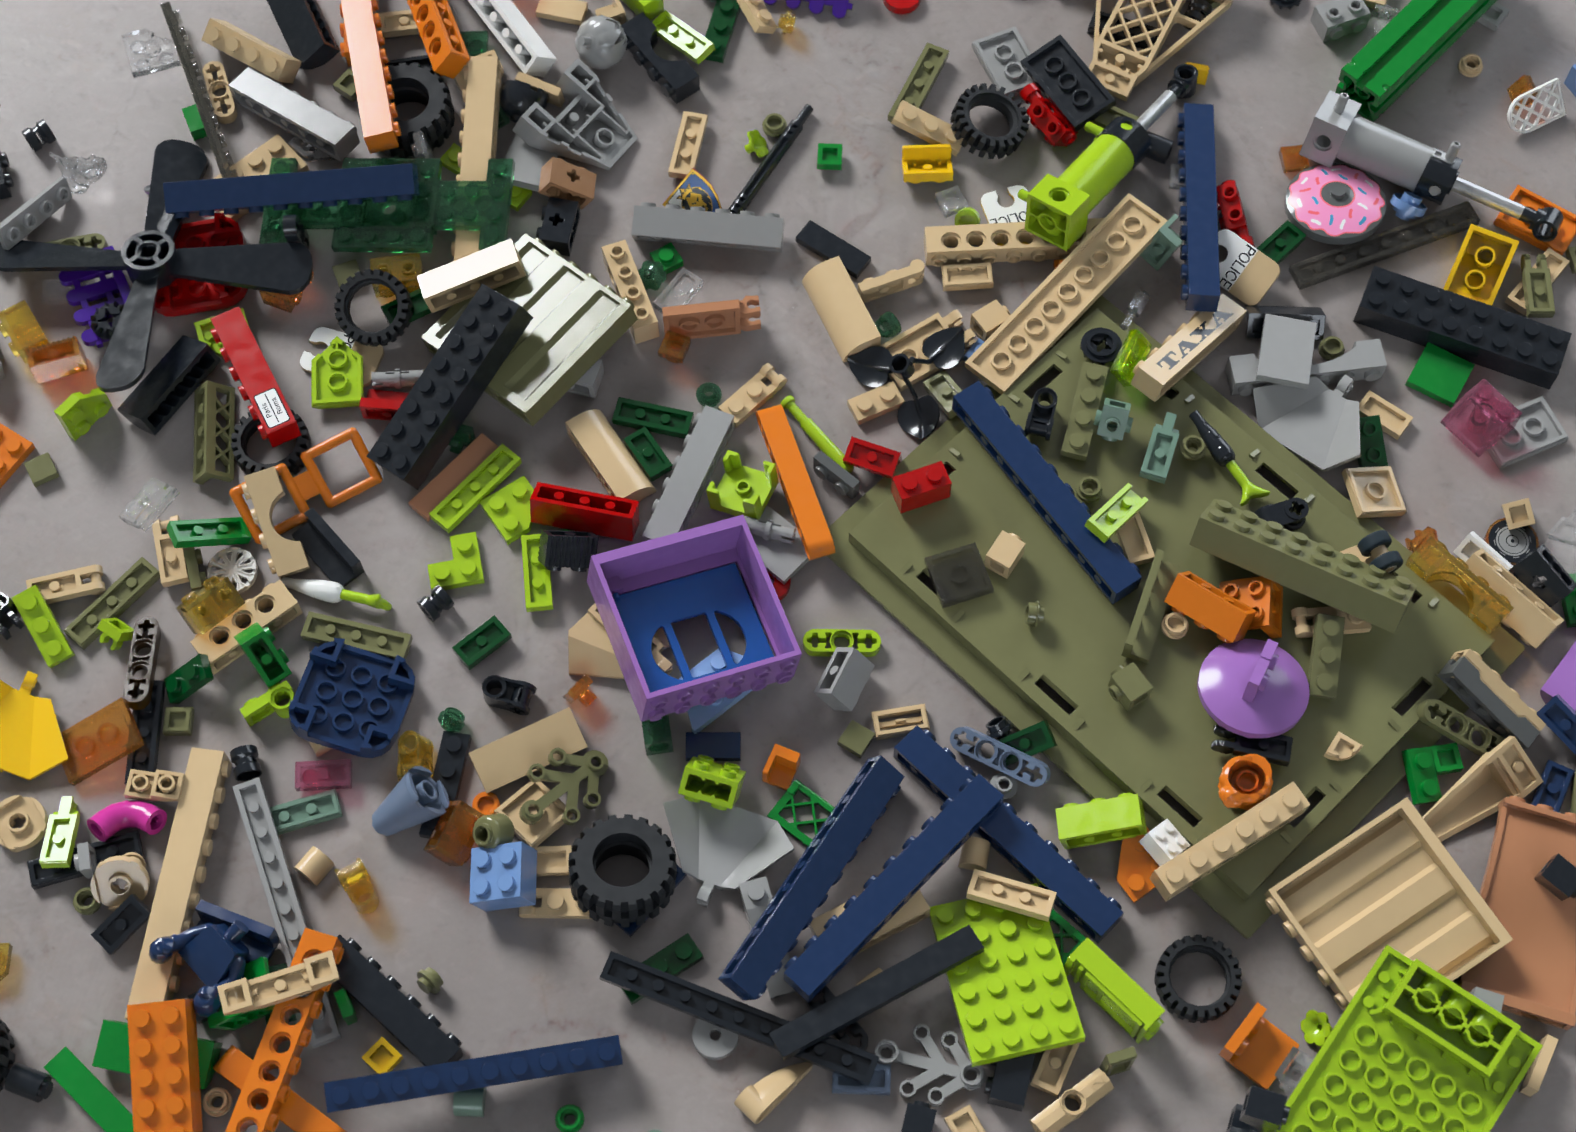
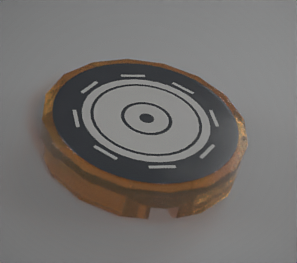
(1512, 543)

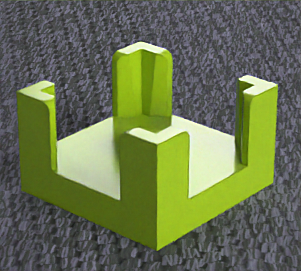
(743, 488)

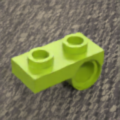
(266, 704)

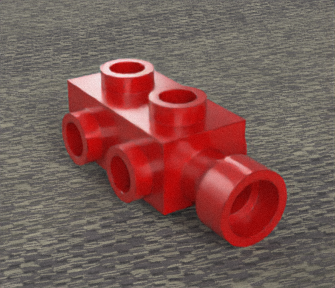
(1042, 117)
(1232, 210)

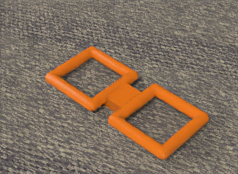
(311, 483)

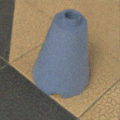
(411, 802)

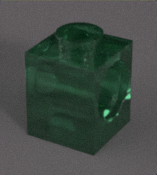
(657, 736)

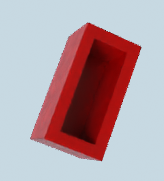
(921, 487)

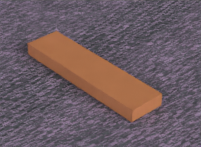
(452, 476)

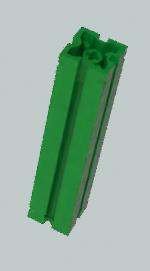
(1406, 51)

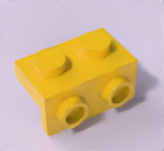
(927, 163)

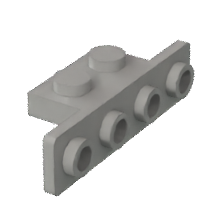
(34, 213)

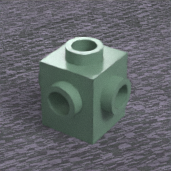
(1113, 420)

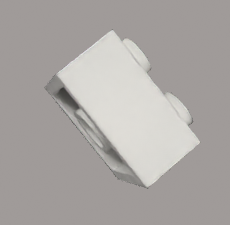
(1164, 842)

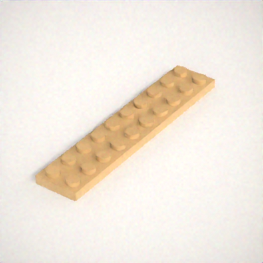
(1065, 294)

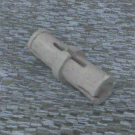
(395, 378)
(771, 530)

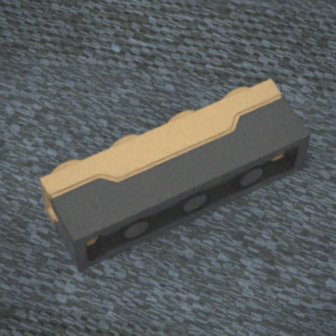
(1490, 697)

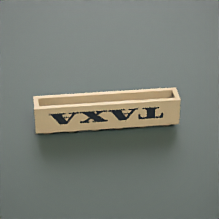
(1186, 348)
(1229, 841)

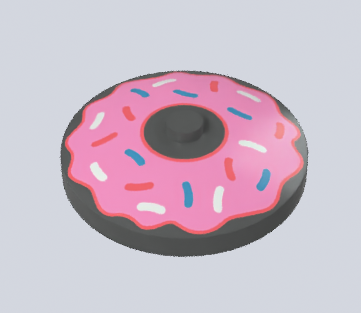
(1335, 204)

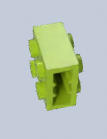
(712, 782)

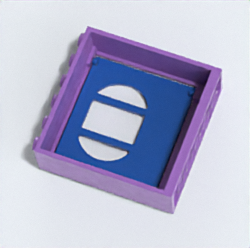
(681, 579)

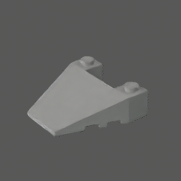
(585, 129)

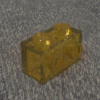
(403, 267)
(22, 328)
(210, 604)

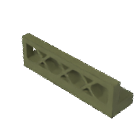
(205, 432)
(1150, 609)

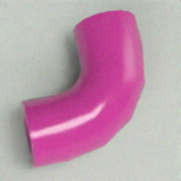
(127, 815)

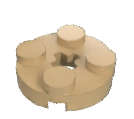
(33, 829)
(117, 867)

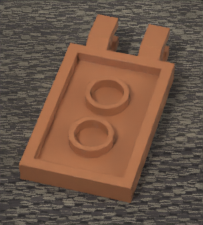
(712, 318)

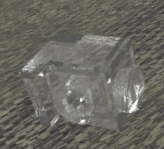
(1294, 1063)

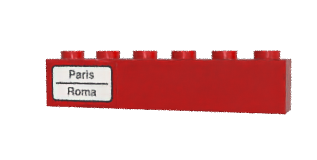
(255, 376)

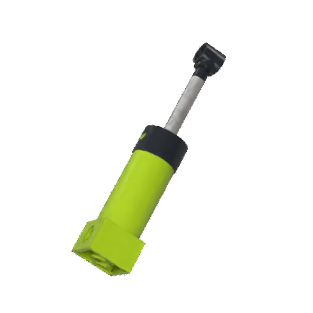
(1061, 205)

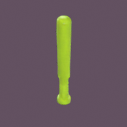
(815, 433)

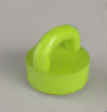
(967, 217)

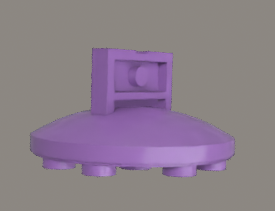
(1253, 688)

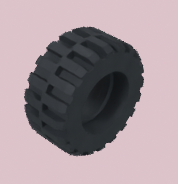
(429, 89)
(615, 838)

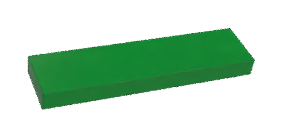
(89, 1092)

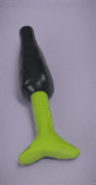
(1225, 457)

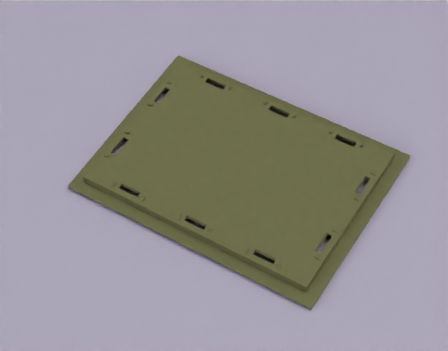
(1083, 635)

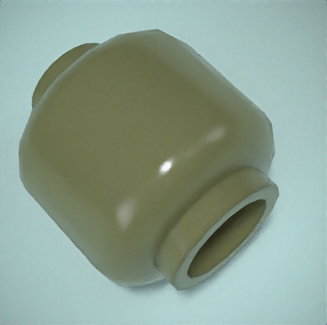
(493, 830)

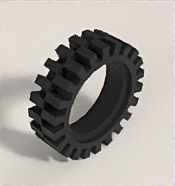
(999, 101)

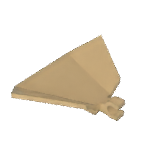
(593, 654)

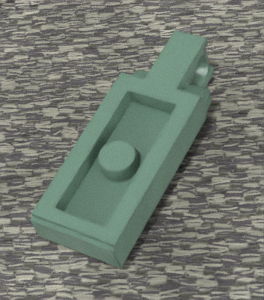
(1160, 450)

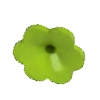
(756, 143)
(1316, 1027)

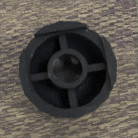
(518, 97)

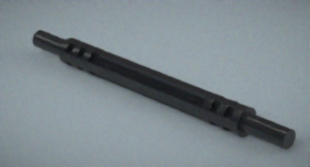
(770, 161)

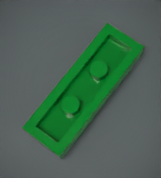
(208, 532)

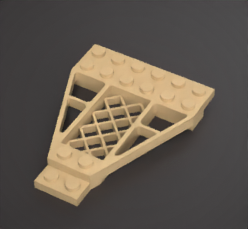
(1124, 68)

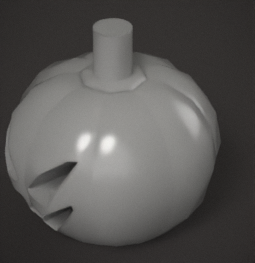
(601, 42)

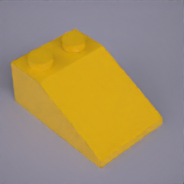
(1481, 264)

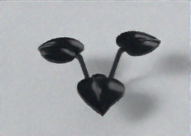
(874, 363)

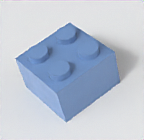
(503, 876)

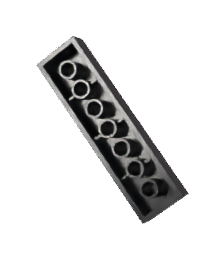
(1463, 327)
(450, 386)

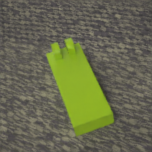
(1115, 513)

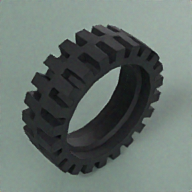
(355, 284)
(248, 428)
(1217, 952)

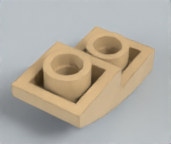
(154, 786)

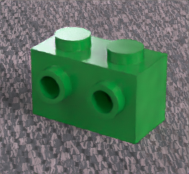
(263, 655)

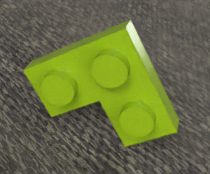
(463, 569)

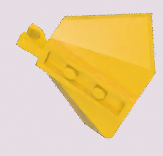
(28, 731)

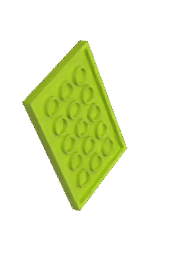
(1015, 991)

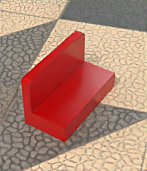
(381, 404)
(872, 457)

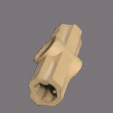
(1086, 1093)

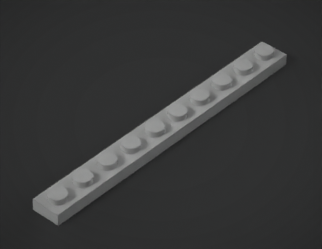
(279, 890)

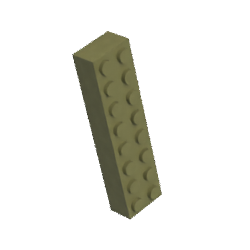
(1303, 564)

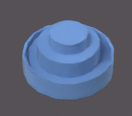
(1408, 205)

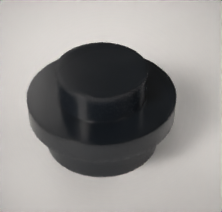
(999, 727)

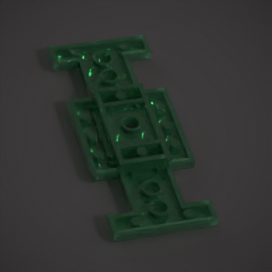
(413, 223)

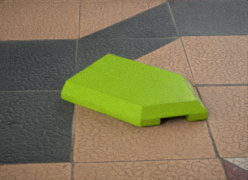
(337, 377)

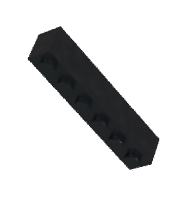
(393, 1009)

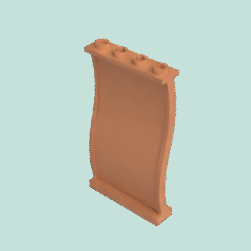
(1540, 962)

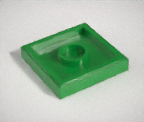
(1439, 374)

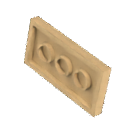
(259, 163)

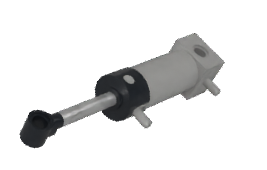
(1406, 162)

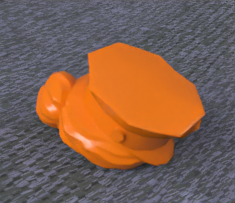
(1245, 781)

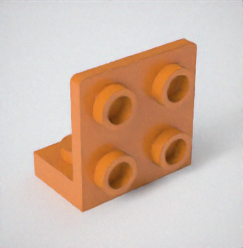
(1264, 597)
(1258, 1048)

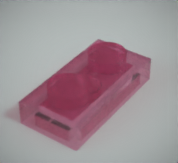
(323, 775)

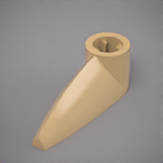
(762, 1097)

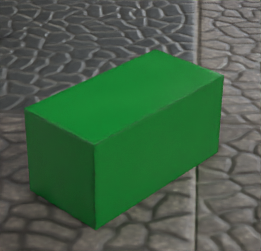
(194, 122)

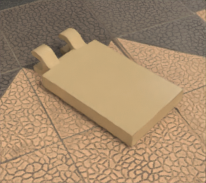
(912, 341)

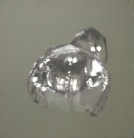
(80, 171)

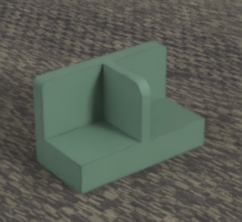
(1163, 245)

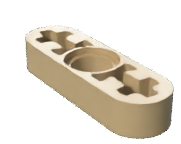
(222, 83)

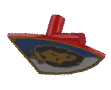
(694, 191)

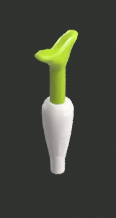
(334, 592)

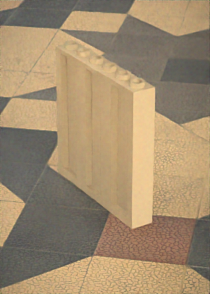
(1383, 889)

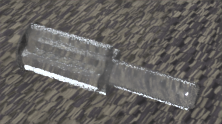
(1135, 307)

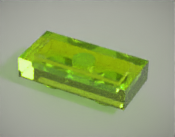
(1132, 351)

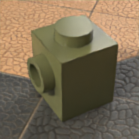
(1129, 686)

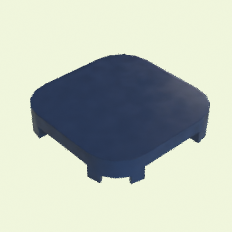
(352, 699)

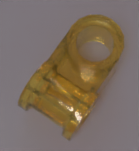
(414, 751)
(357, 882)

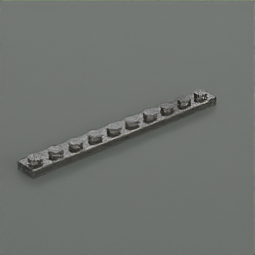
(198, 90)

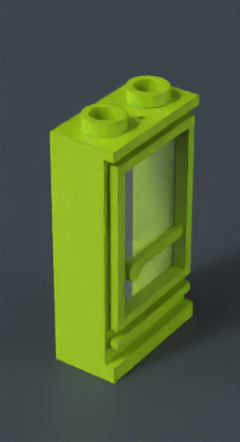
(1114, 991)

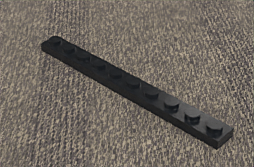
(732, 1015)

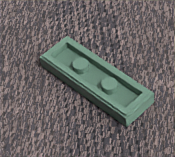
(306, 811)

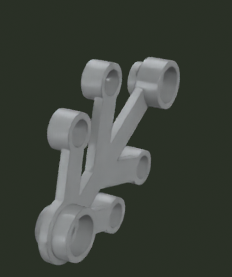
(935, 1066)

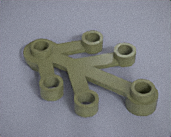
(567, 783)

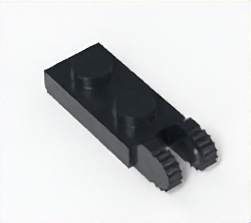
(1275, 749)

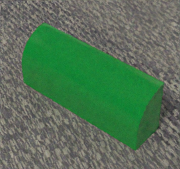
(113, 1051)

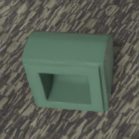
(469, 1102)

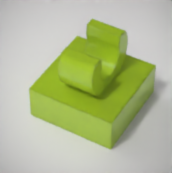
(116, 630)

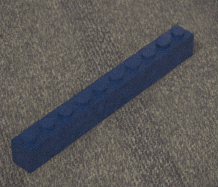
(291, 189)
(1199, 208)
(1045, 491)
(1013, 838)
(811, 879)
(892, 888)
(472, 1073)

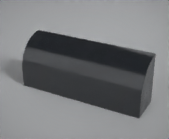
(305, 31)
(169, 384)

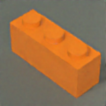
(1210, 607)

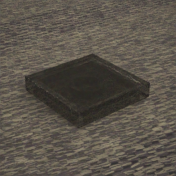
(958, 575)

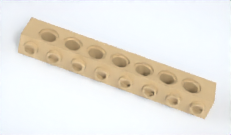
(986, 237)

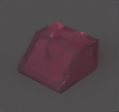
(1481, 418)

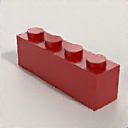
(584, 511)

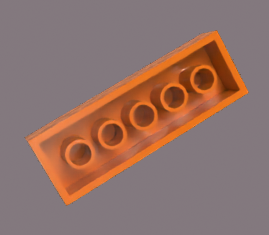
(164, 1067)

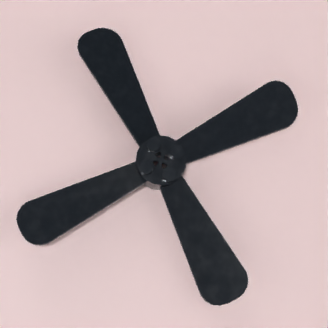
(156, 263)

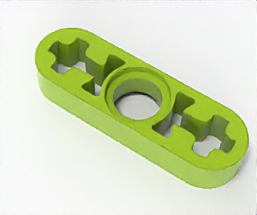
(833, 634)

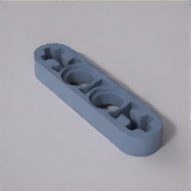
(1001, 752)

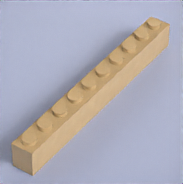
(478, 134)
(182, 871)

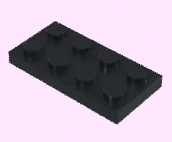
(1068, 83)

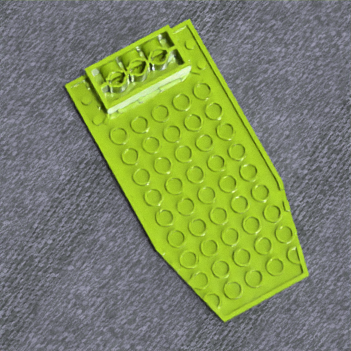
(1412, 1058)

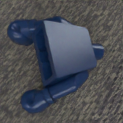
(212, 953)

